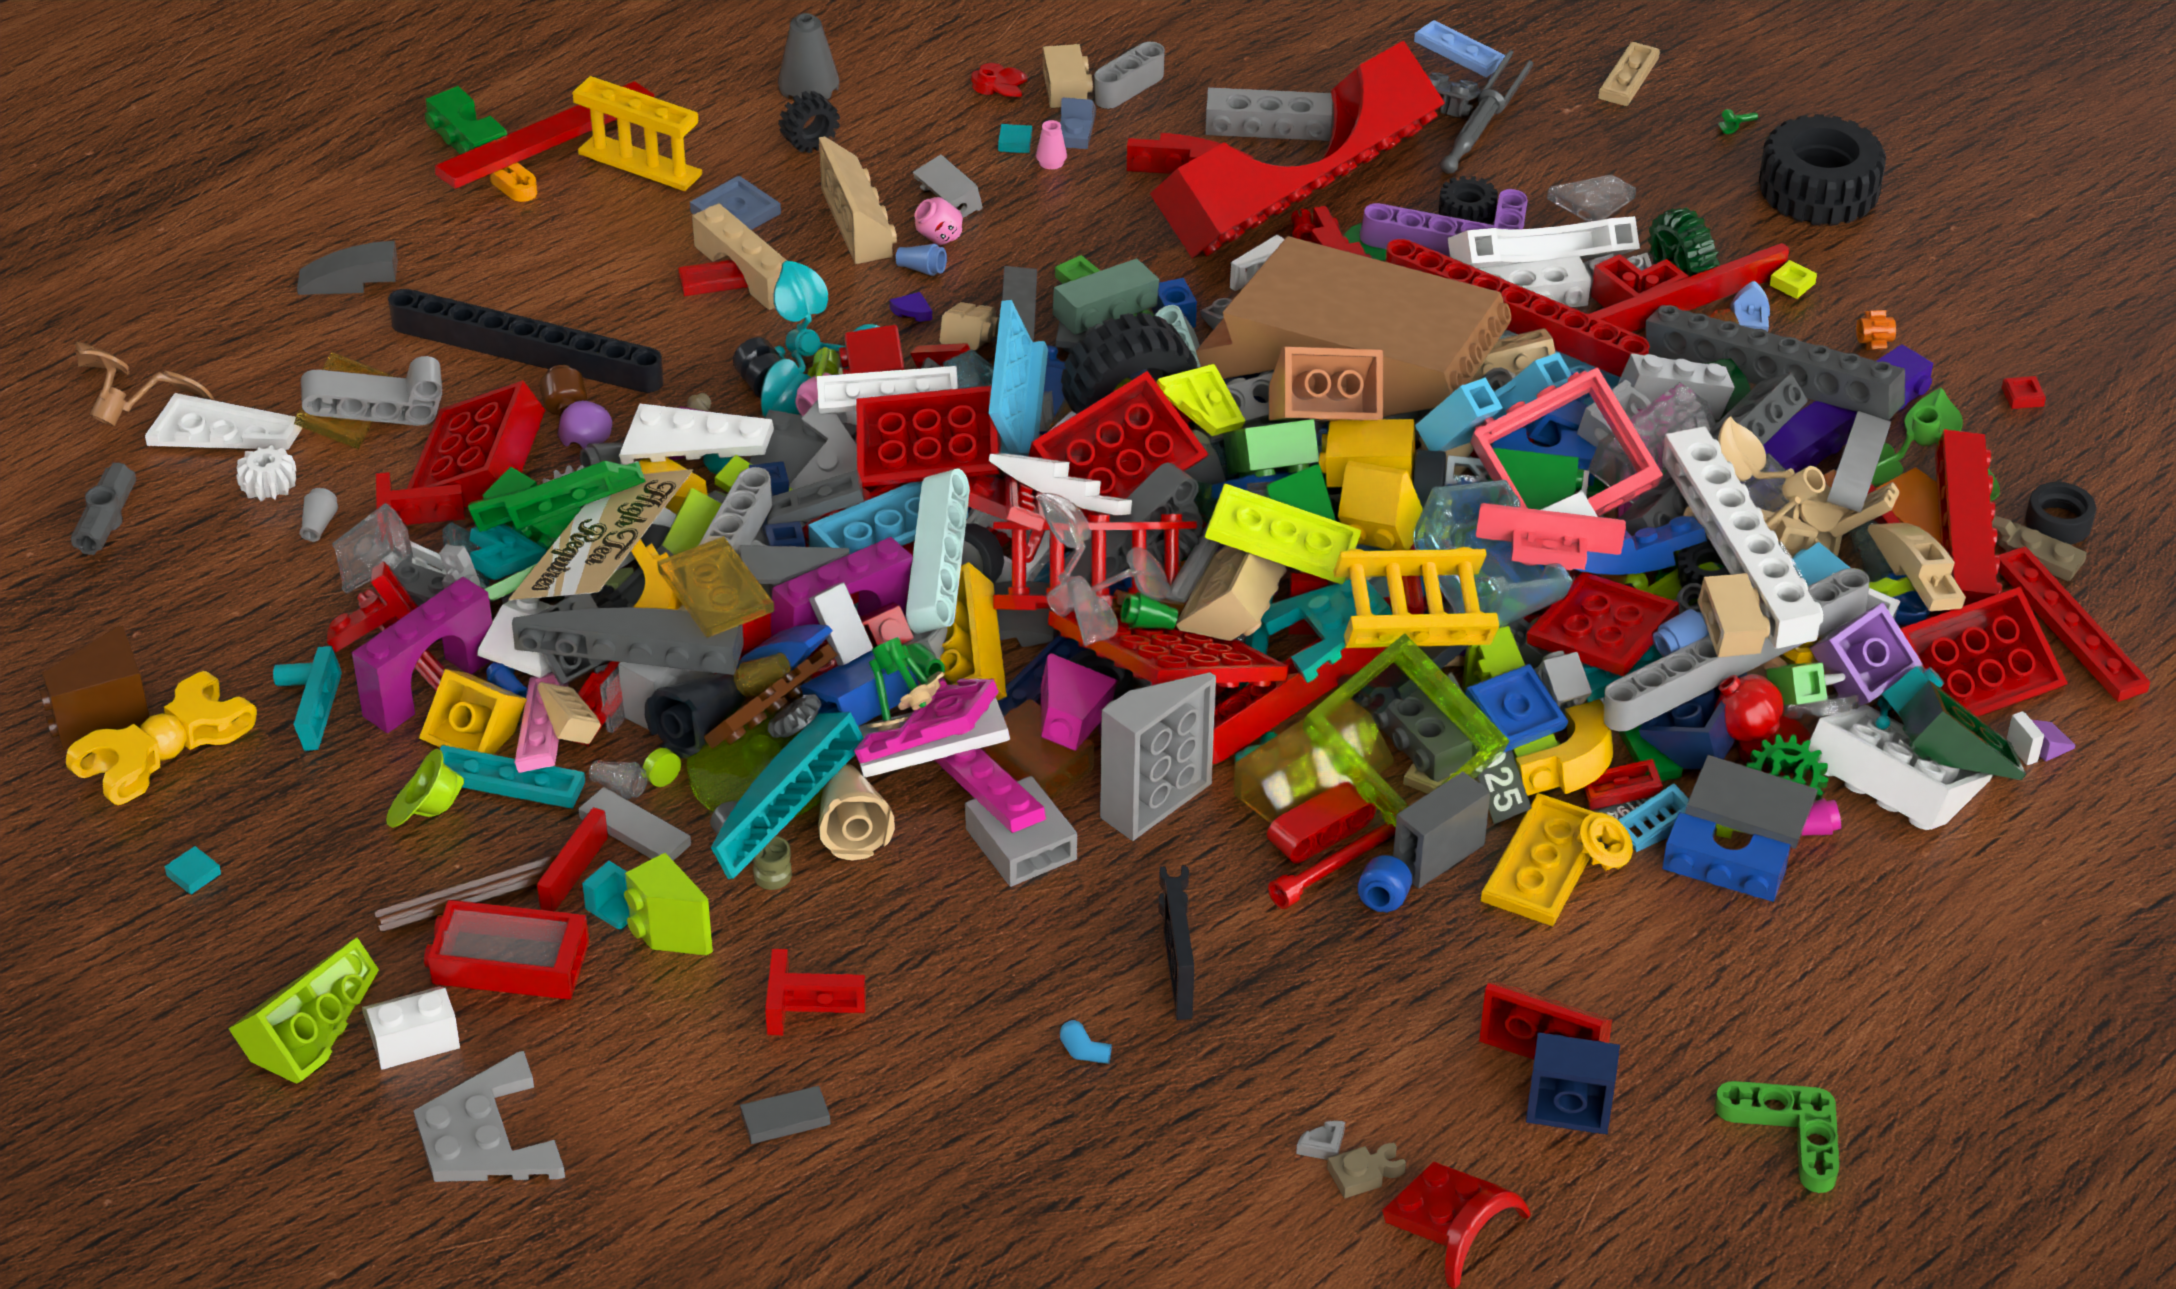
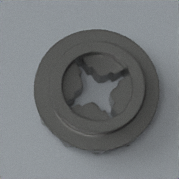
(794, 716)

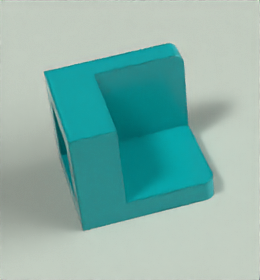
(605, 895)

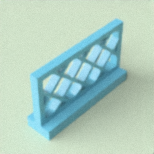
(1017, 383)

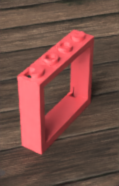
(1552, 398)

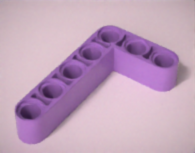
(1386, 223)

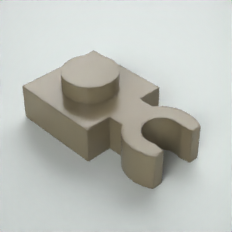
(1361, 1172)

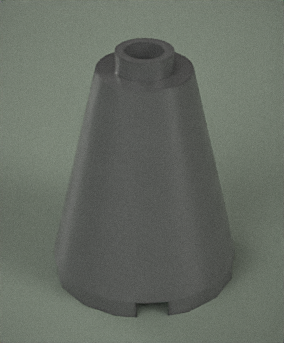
(807, 60)

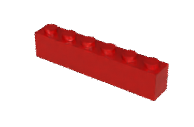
(1967, 512)

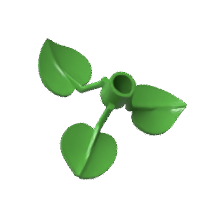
(1925, 426)

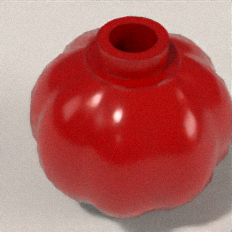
(1751, 707)

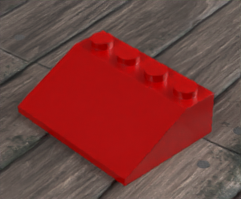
(924, 435)
(1122, 439)
(479, 441)
(1988, 653)

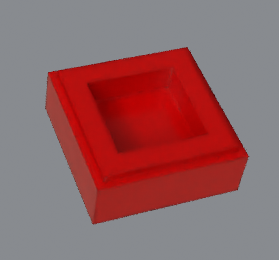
(2023, 392)

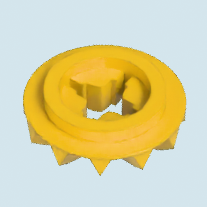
(1612, 833)

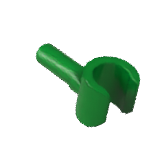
(1732, 121)

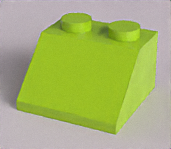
(667, 908)

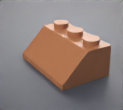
(1327, 385)

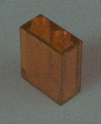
(1031, 755)

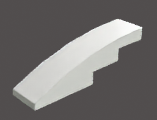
(1053, 478)

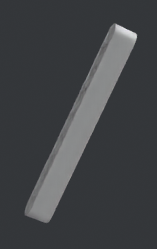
(1698, 669)

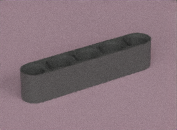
(1163, 492)

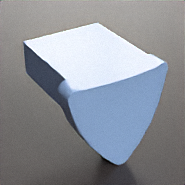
(1751, 307)

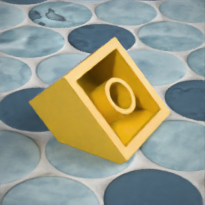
(1379, 504)
(471, 714)

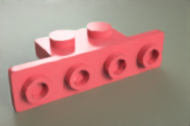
(1550, 536)

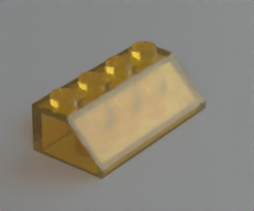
(1293, 771)

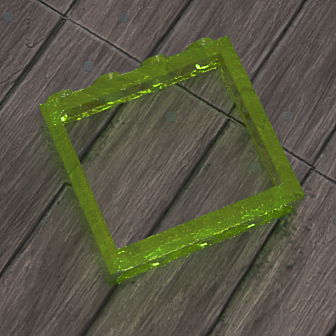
(1438, 689)

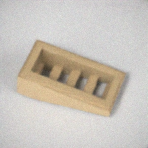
(568, 713)

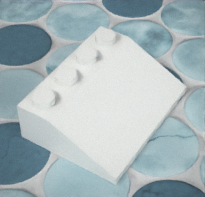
(1890, 771)

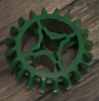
(1683, 241)

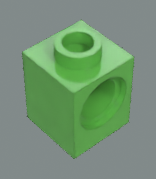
(1799, 682)

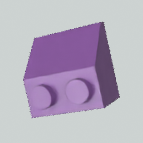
(1868, 653)

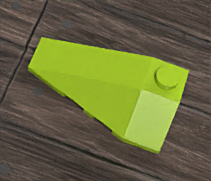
(301, 1022)

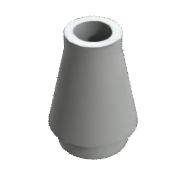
(318, 511)

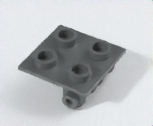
(1455, 94)

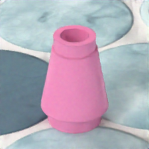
(1051, 146)

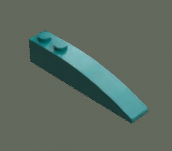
(785, 788)

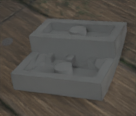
(1027, 625)

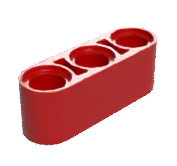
(1320, 822)

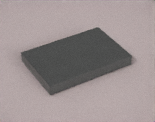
(1751, 801)

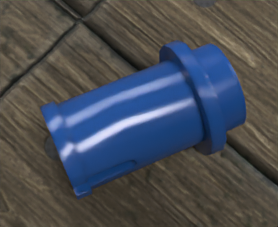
(504, 677)

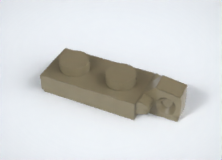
(2058, 557)

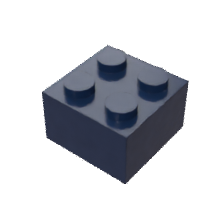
(1573, 1083)

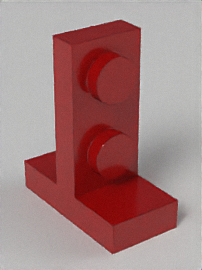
(421, 504)
(373, 611)
(809, 992)

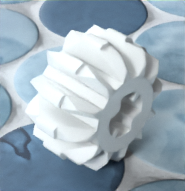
(266, 473)

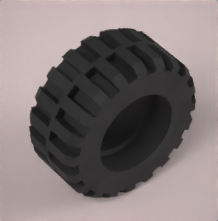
(1822, 169)
(1118, 351)

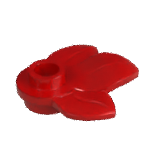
(994, 78)

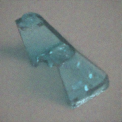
(1502, 584)

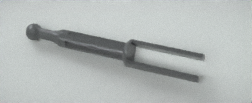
(1490, 103)

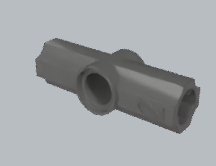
(103, 508)

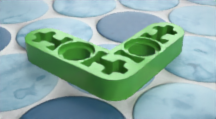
(1804, 1118)

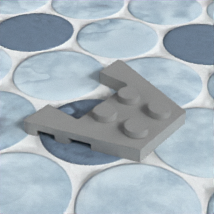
(834, 457)
(466, 1134)

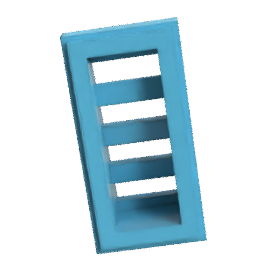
(1659, 804)

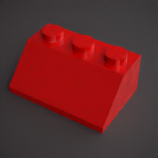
(1516, 1017)

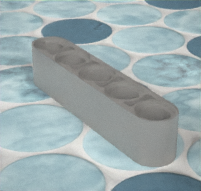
(1859, 462)
(742, 509)

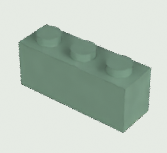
(1105, 295)

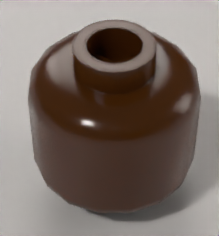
(561, 388)

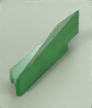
(555, 496)

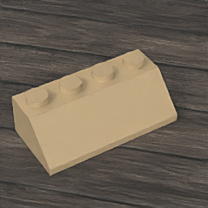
(855, 204)
(1231, 595)

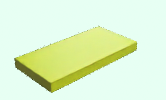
(1280, 532)

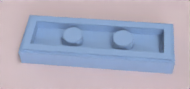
(1459, 48)

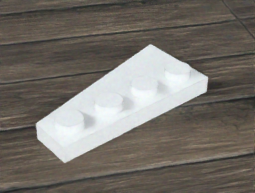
(693, 433)

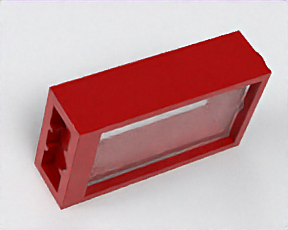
(507, 949)

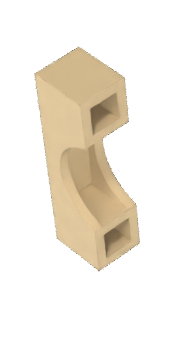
(722, 234)

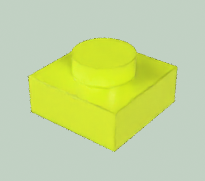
(1793, 279)

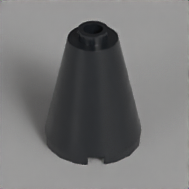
(691, 710)

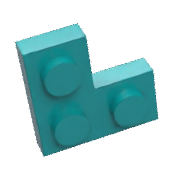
(503, 551)

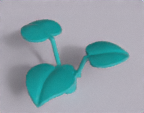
(796, 297)

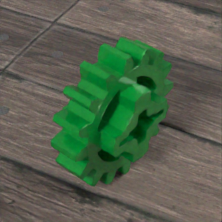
(1797, 762)

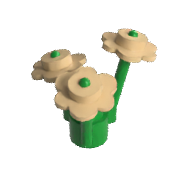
(895, 658)

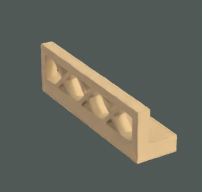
(1517, 352)

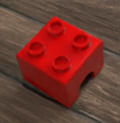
(872, 350)

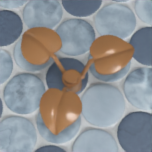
(111, 400)

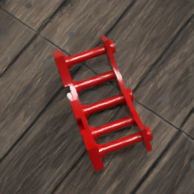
(1019, 595)

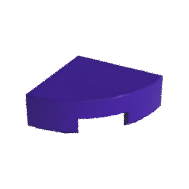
(913, 306)

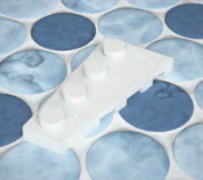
(216, 424)

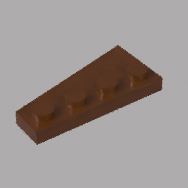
(769, 700)

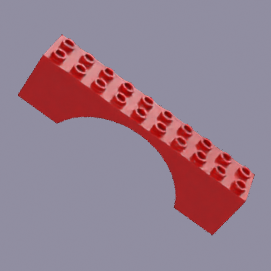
(1228, 192)

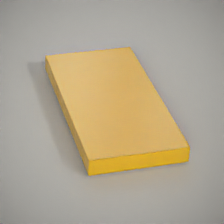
(1540, 862)

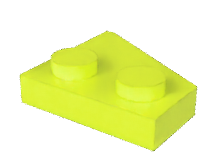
(1204, 399)

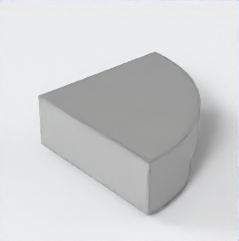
(1322, 1141)

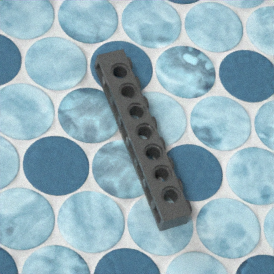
(1821, 372)
(1760, 411)

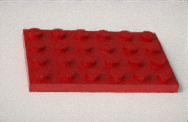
(1175, 654)

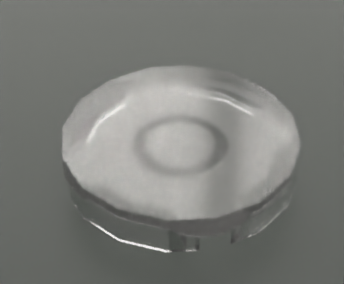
(1833, 705)

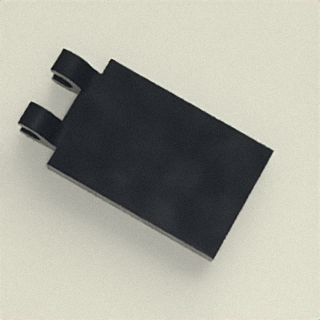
(1394, 683)
(1173, 908)

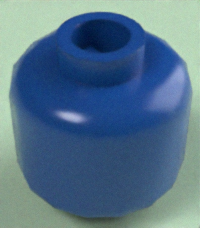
(1384, 883)

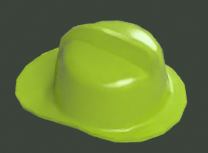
(427, 792)

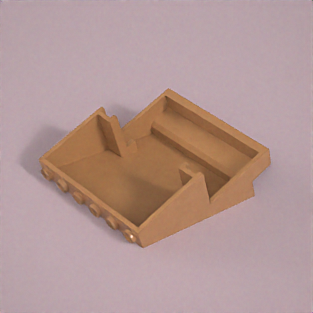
(1324, 297)

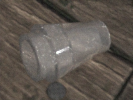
(620, 777)

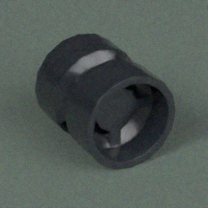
(754, 360)

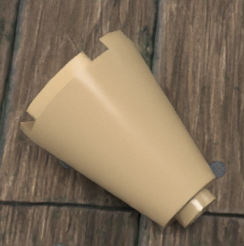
(853, 816)

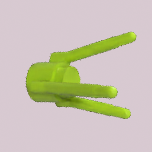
(825, 361)

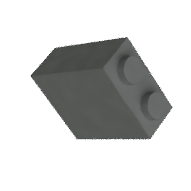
(1442, 828)

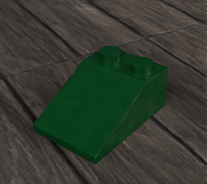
(1956, 736)

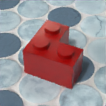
(1621, 280)

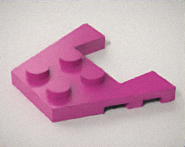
(950, 712)

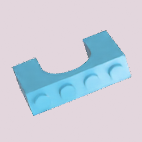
(1468, 406)

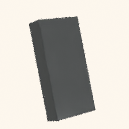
(785, 1114)

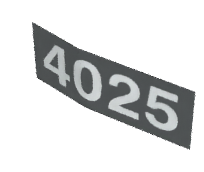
(1505, 787)

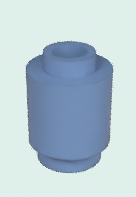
(1680, 632)

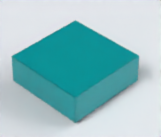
(1015, 138)
(192, 870)

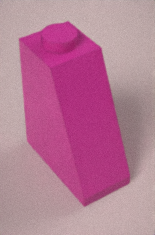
(1072, 701)

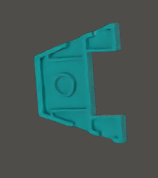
(1328, 614)

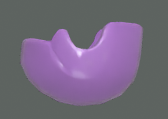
(584, 424)

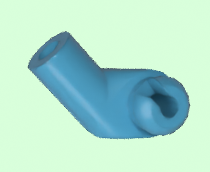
(1080, 1046)

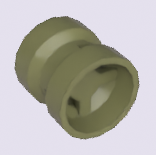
(772, 865)

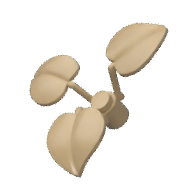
(1801, 488)

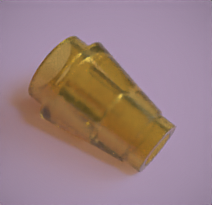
(759, 674)

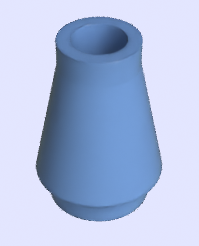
(925, 258)

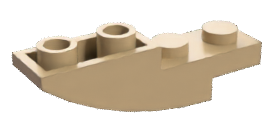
(1923, 560)

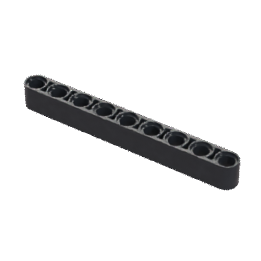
(525, 340)

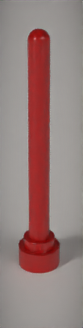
(1288, 889)

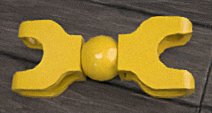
(135, 752)

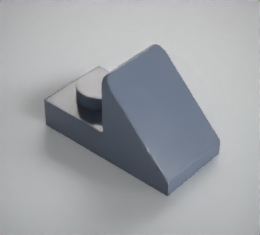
(1077, 122)

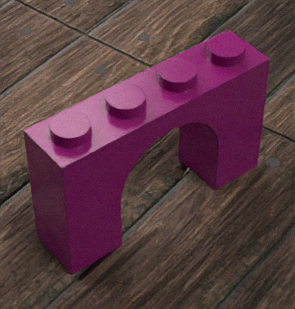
(877, 572)
(387, 661)

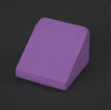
(2054, 741)

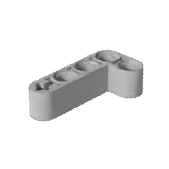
(375, 397)

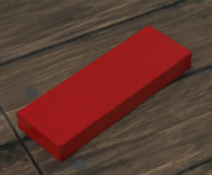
(572, 860)

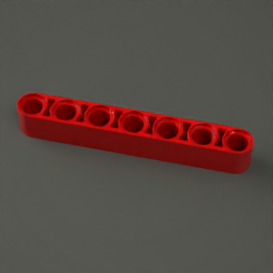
(1261, 708)

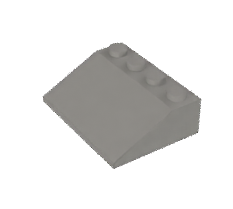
(1156, 751)

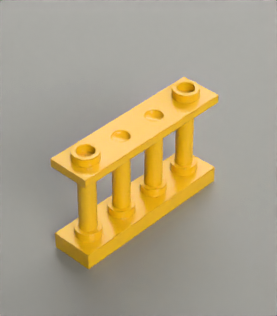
(647, 112)
(1423, 629)

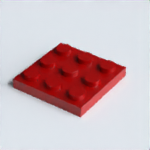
(1603, 623)

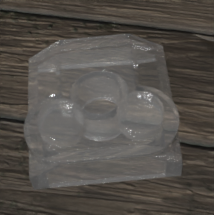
(369, 543)

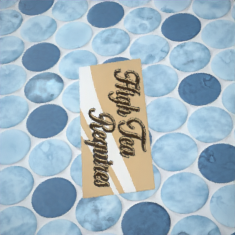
(600, 539)

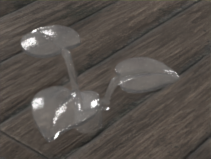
(1093, 613)

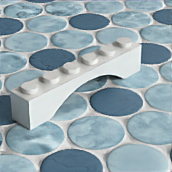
(1505, 247)

